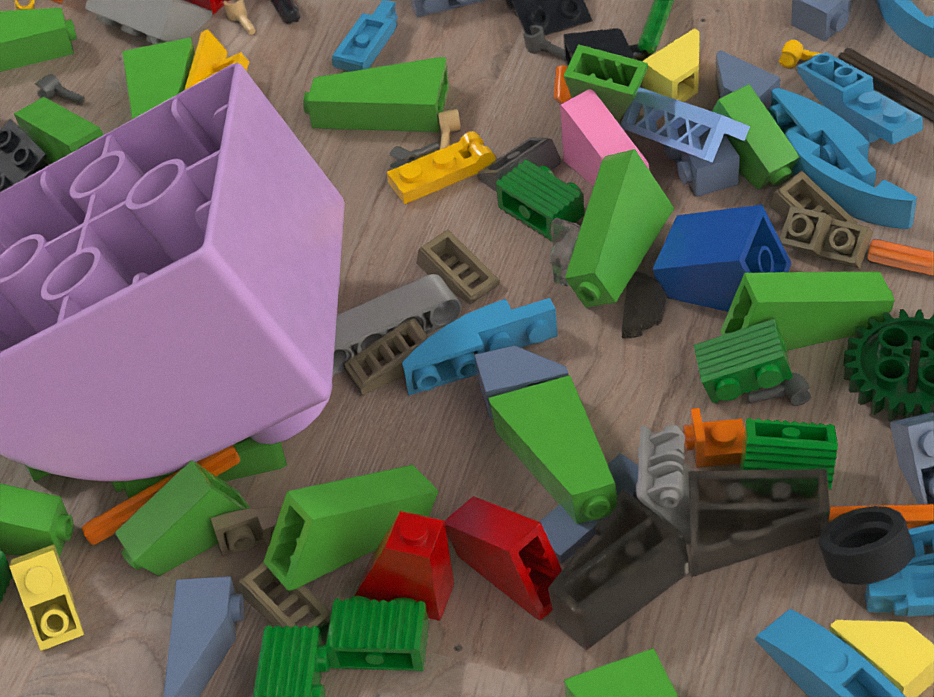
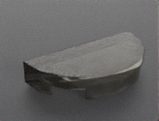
(643, 305)

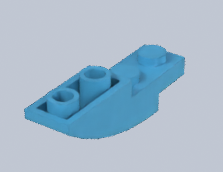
(852, 97)
(838, 140)
(451, 350)
(821, 661)

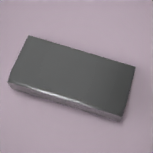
(537, 150)

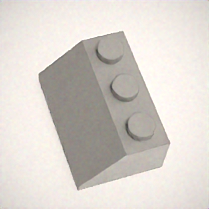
(159, 19)

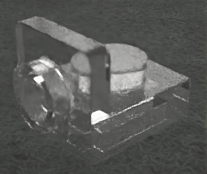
(563, 240)

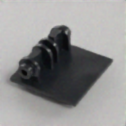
(550, 14)
(18, 155)

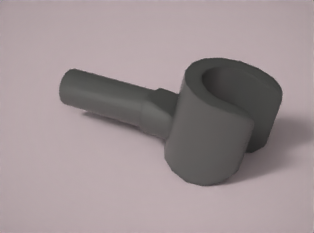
(537, 42)
(51, 86)
(404, 156)
(794, 389)

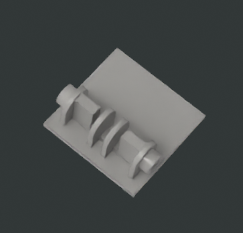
(664, 476)

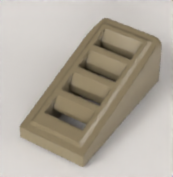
(811, 194)
(447, 244)
(401, 339)
(259, 578)

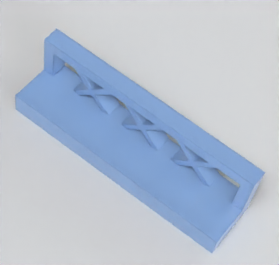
(676, 114)

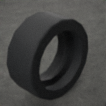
(888, 547)

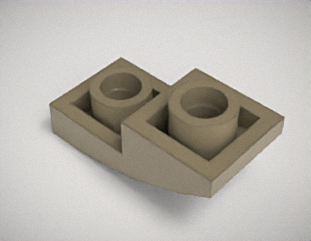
(825, 237)
(245, 528)

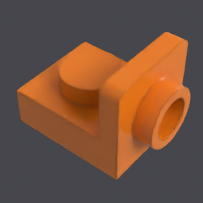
(714, 441)

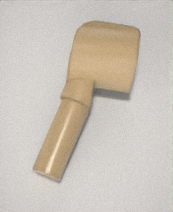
(237, 12)
(449, 122)

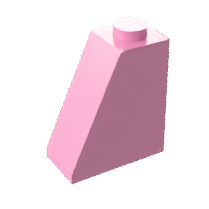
(591, 134)

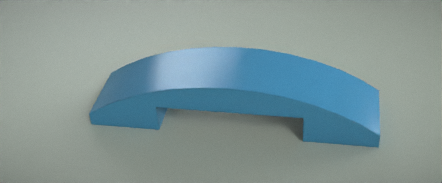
(909, 24)
(882, 205)

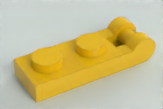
(441, 168)

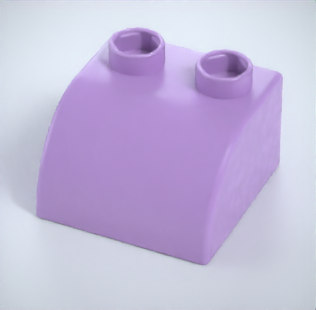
(168, 290)

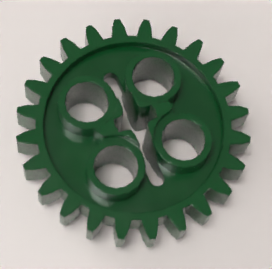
(880, 365)

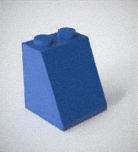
(712, 252)

